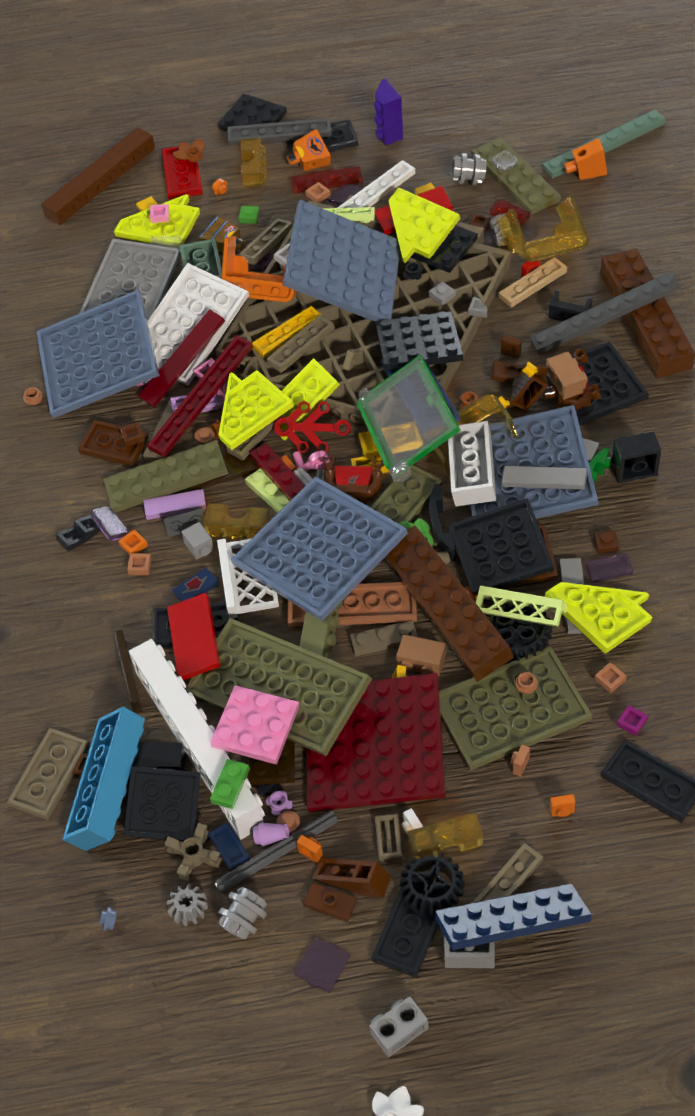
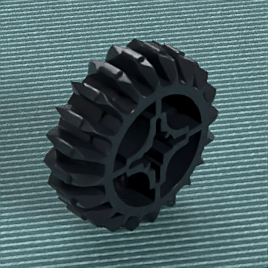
(415, 875)

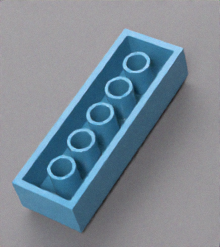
(104, 779)

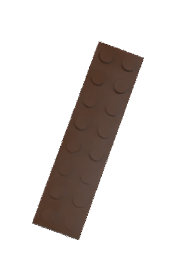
(653, 324)
(448, 605)

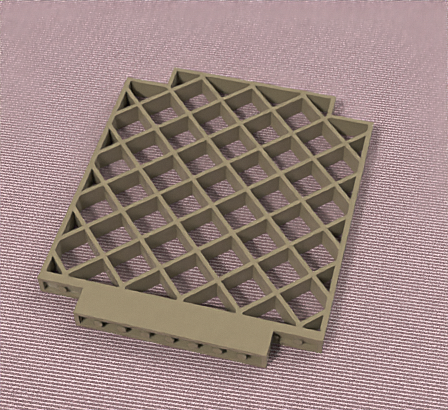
(477, 259)

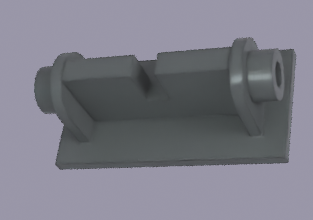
(178, 523)

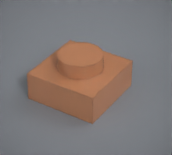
(317, 192)
(139, 564)
(610, 677)
(520, 759)

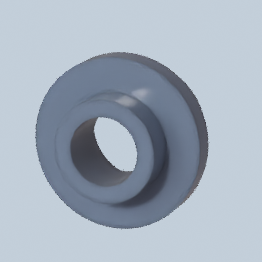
(108, 919)

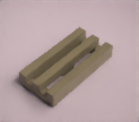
(390, 855)

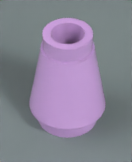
(269, 833)

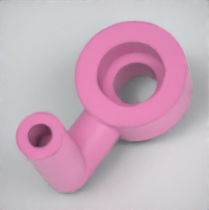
(315, 460)

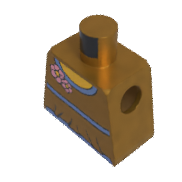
(221, 229)

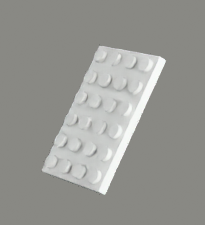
(185, 306)

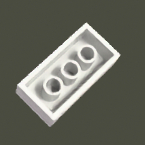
(472, 465)

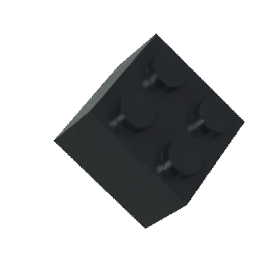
(636, 457)

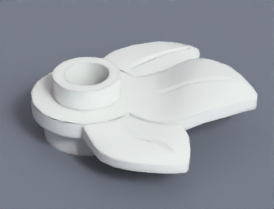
(396, 1104)

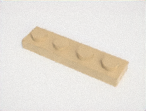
(532, 282)

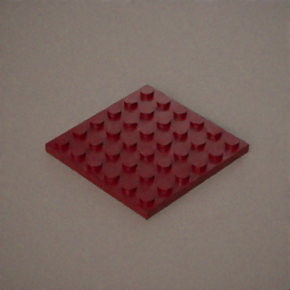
(385, 749)

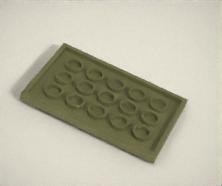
(495, 718)

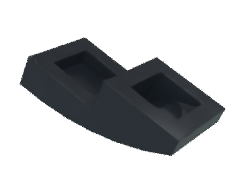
(83, 530)

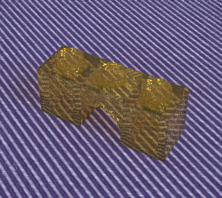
(253, 162)
(219, 522)
(459, 831)

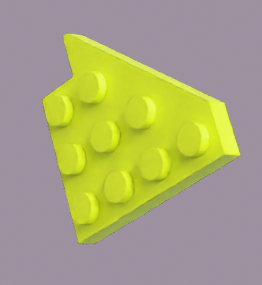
(420, 223)
(139, 226)
(250, 407)
(603, 613)

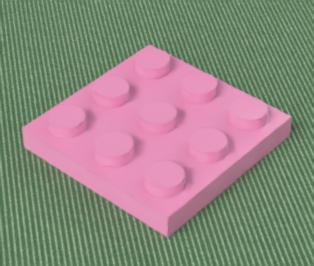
(255, 724)

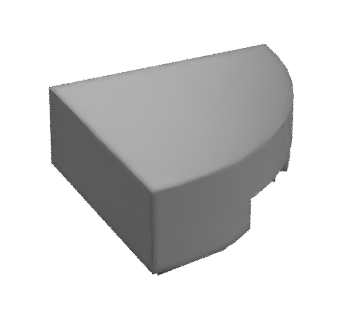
(477, 308)

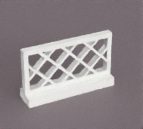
(230, 583)

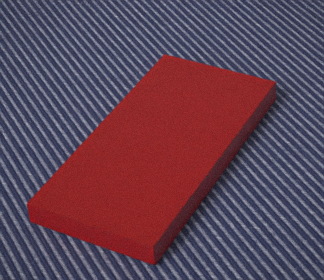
(180, 175)
(434, 195)
(193, 636)

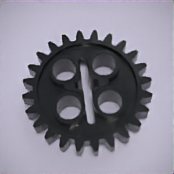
(522, 635)

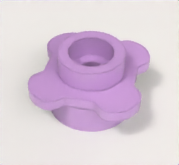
(279, 796)

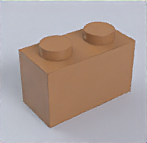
(566, 375)
(421, 655)

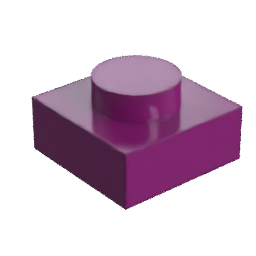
(632, 720)

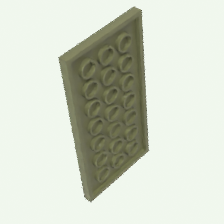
(276, 667)

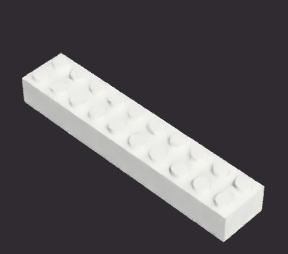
(192, 730)

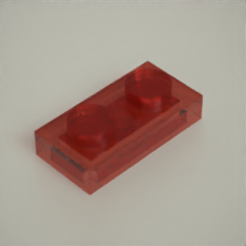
(502, 207)

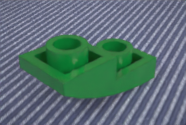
(600, 463)

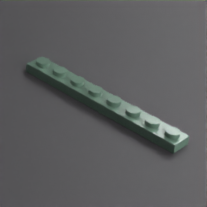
(610, 140)

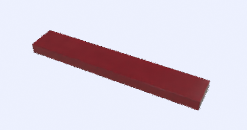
(182, 358)

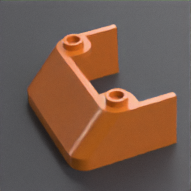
(258, 285)

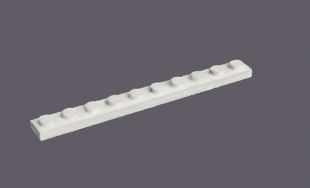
(367, 196)

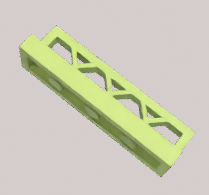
(521, 600)

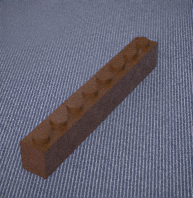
(98, 176)

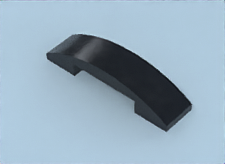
(443, 540)

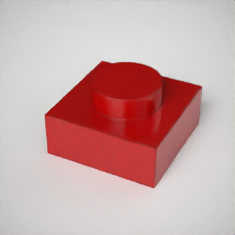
(528, 267)

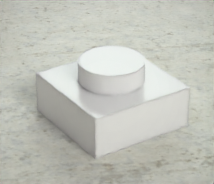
(410, 821)

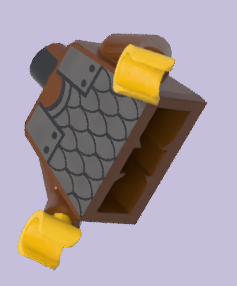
(527, 387)

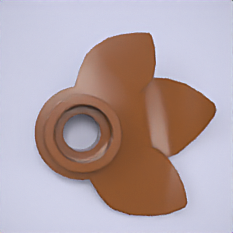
(191, 152)

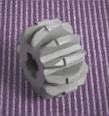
(496, 230)
(179, 900)

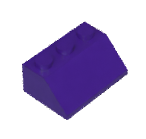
(388, 113)

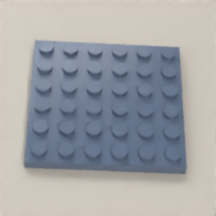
(342, 262)
(96, 354)
(542, 441)
(319, 547)

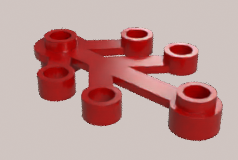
(308, 426)

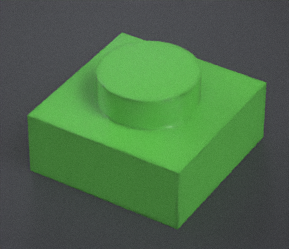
(249, 214)

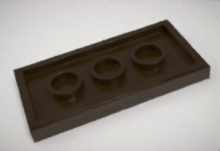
(235, 467)

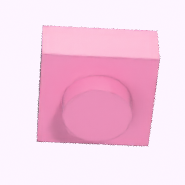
(159, 213)

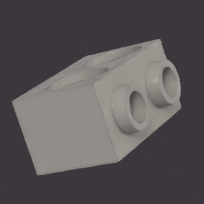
(403, 1031)

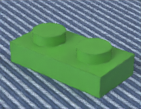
(229, 784)

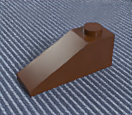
(355, 876)

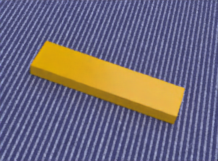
(280, 335)

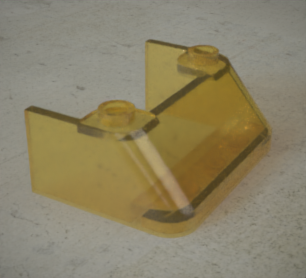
(567, 238)
(476, 412)

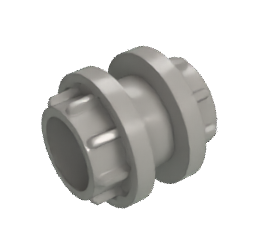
(468, 169)
(242, 913)

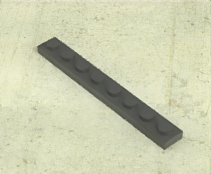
(605, 312)

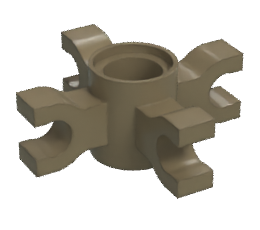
(196, 843)

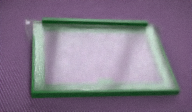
(407, 417)

